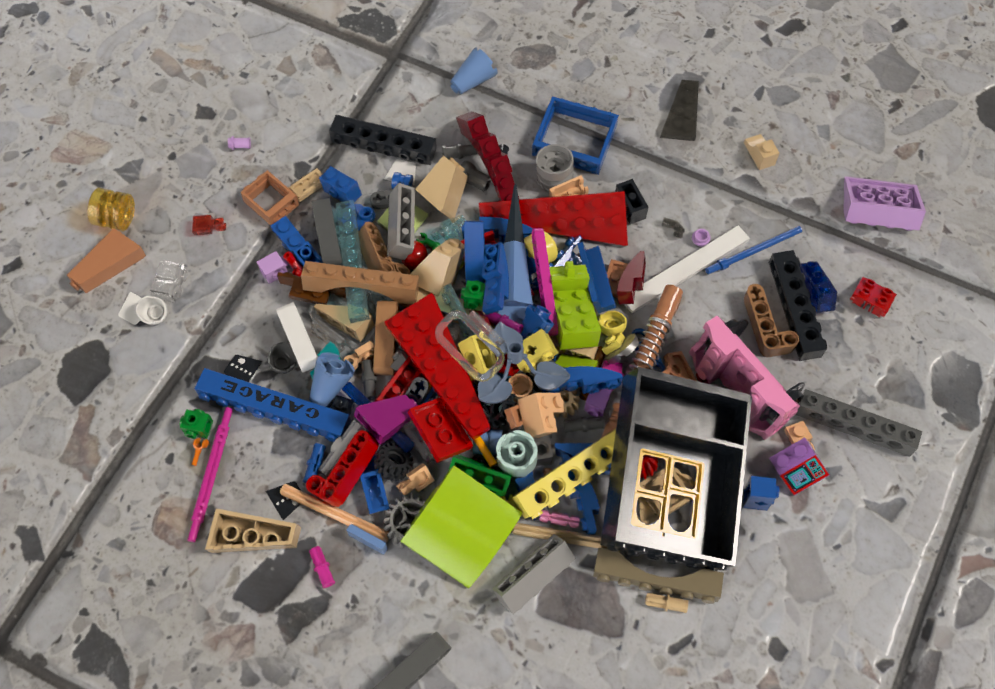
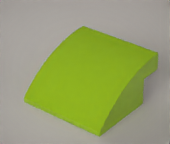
(461, 527)

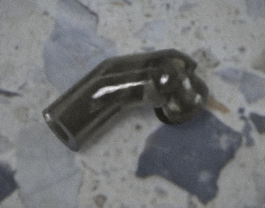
(675, 225)

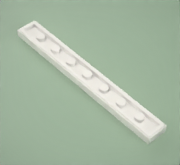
(689, 267)

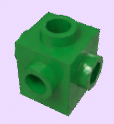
(473, 295)
(196, 424)

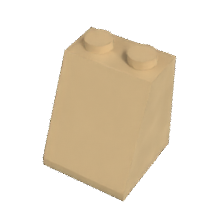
(444, 186)
(440, 266)

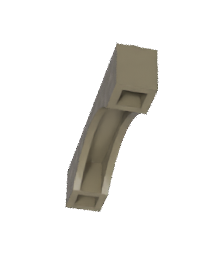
(615, 567)

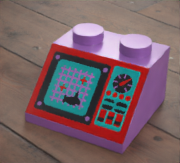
(799, 466)

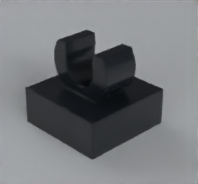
(343, 404)

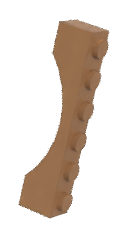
(323, 276)

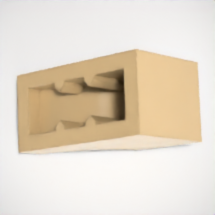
(762, 151)

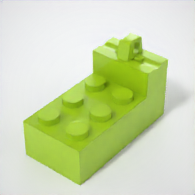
(574, 309)

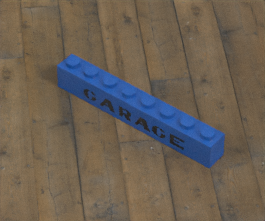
(272, 405)

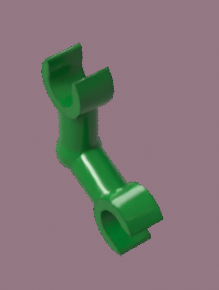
(428, 242)

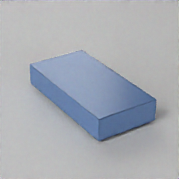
(367, 539)

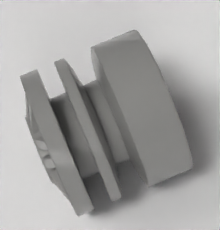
(554, 166)

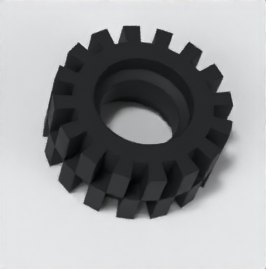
(387, 467)

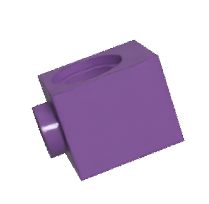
(597, 402)

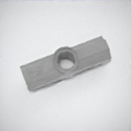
(339, 447)

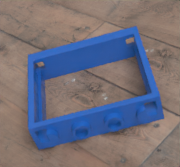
(582, 112)

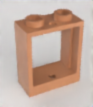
(281, 208)

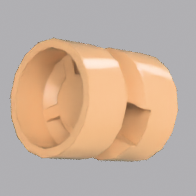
(521, 385)

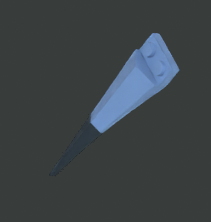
(515, 252)

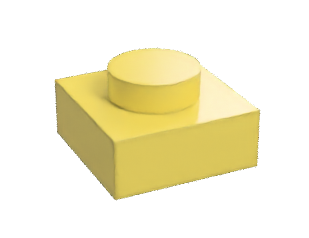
(613, 343)

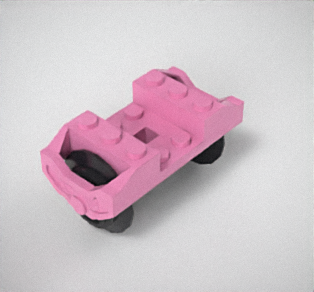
(743, 372)

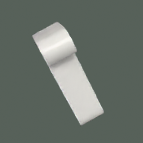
(297, 336)

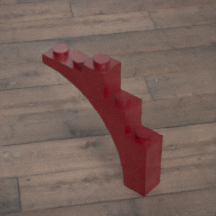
(496, 162)

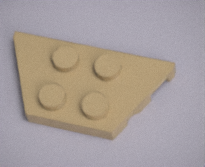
(650, 509)

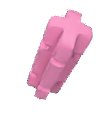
(559, 519)

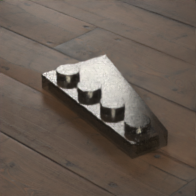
(682, 117)

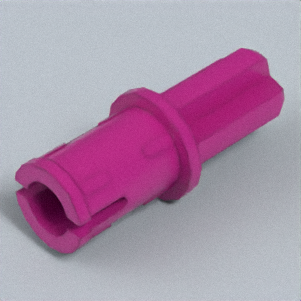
(321, 567)

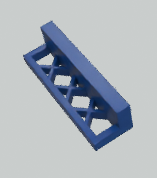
(599, 283)

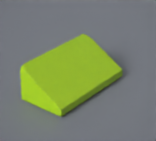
(572, 361)

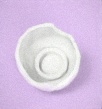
(151, 310)

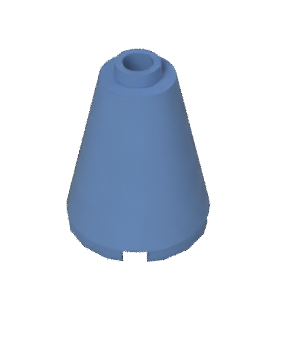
(473, 72)
(329, 378)

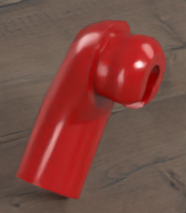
(294, 263)

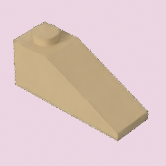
(339, 318)

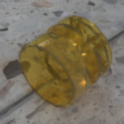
(111, 209)

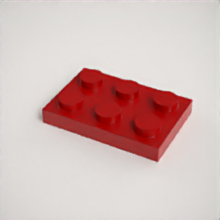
(440, 429)

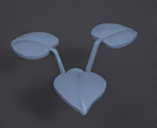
(547, 376)

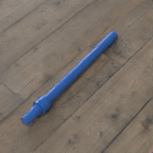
(724, 263)

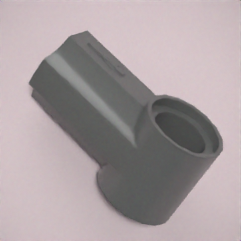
(475, 177)

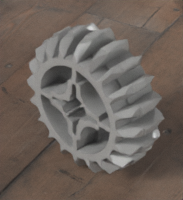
(401, 507)

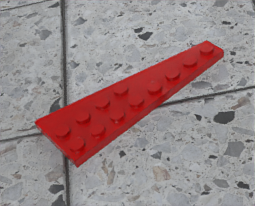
(591, 215)
(415, 333)

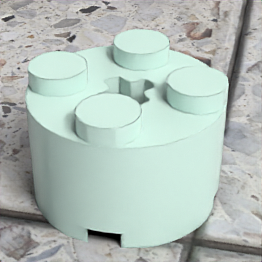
(506, 451)

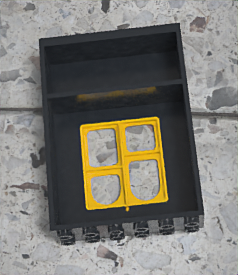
(689, 426)

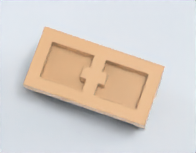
(572, 187)

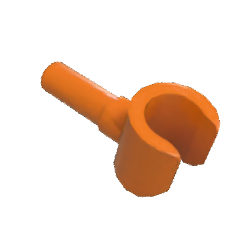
(198, 448)

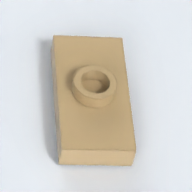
(307, 185)

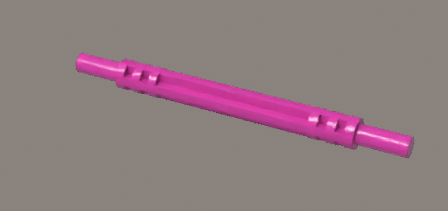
(210, 475)

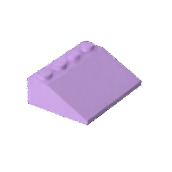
(883, 203)

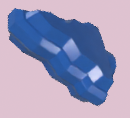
(536, 319)

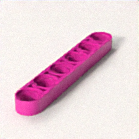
(544, 276)

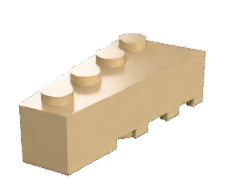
(246, 532)

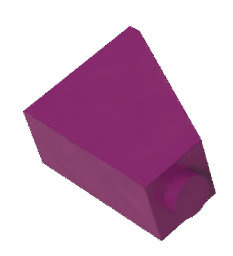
(385, 417)

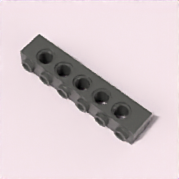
(859, 423)

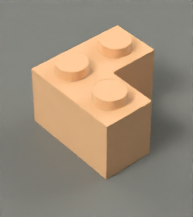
(539, 412)

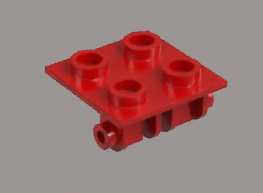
(874, 294)

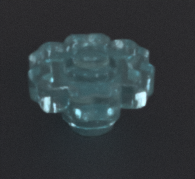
(449, 229)

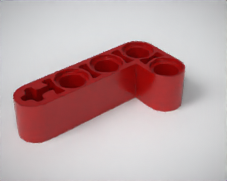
(346, 471)

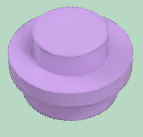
(701, 237)

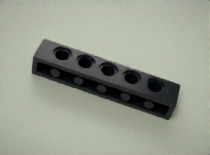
(383, 139)
(779, 264)

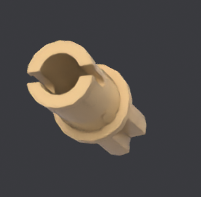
(666, 602)

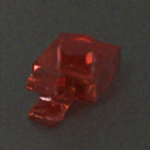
(205, 224)

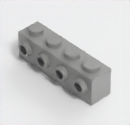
(401, 221)
(533, 574)

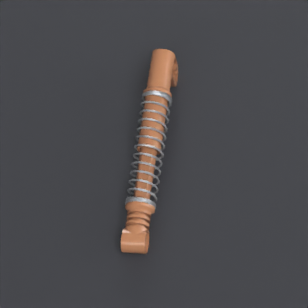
(649, 348)

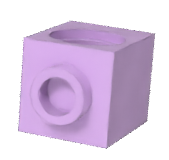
(271, 265)

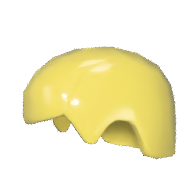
(612, 323)

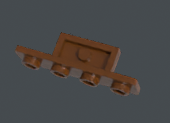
(299, 294)

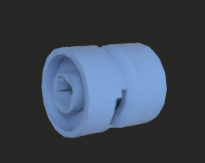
(490, 439)

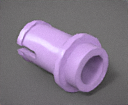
(239, 143)

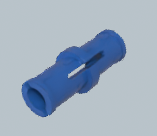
(315, 461)

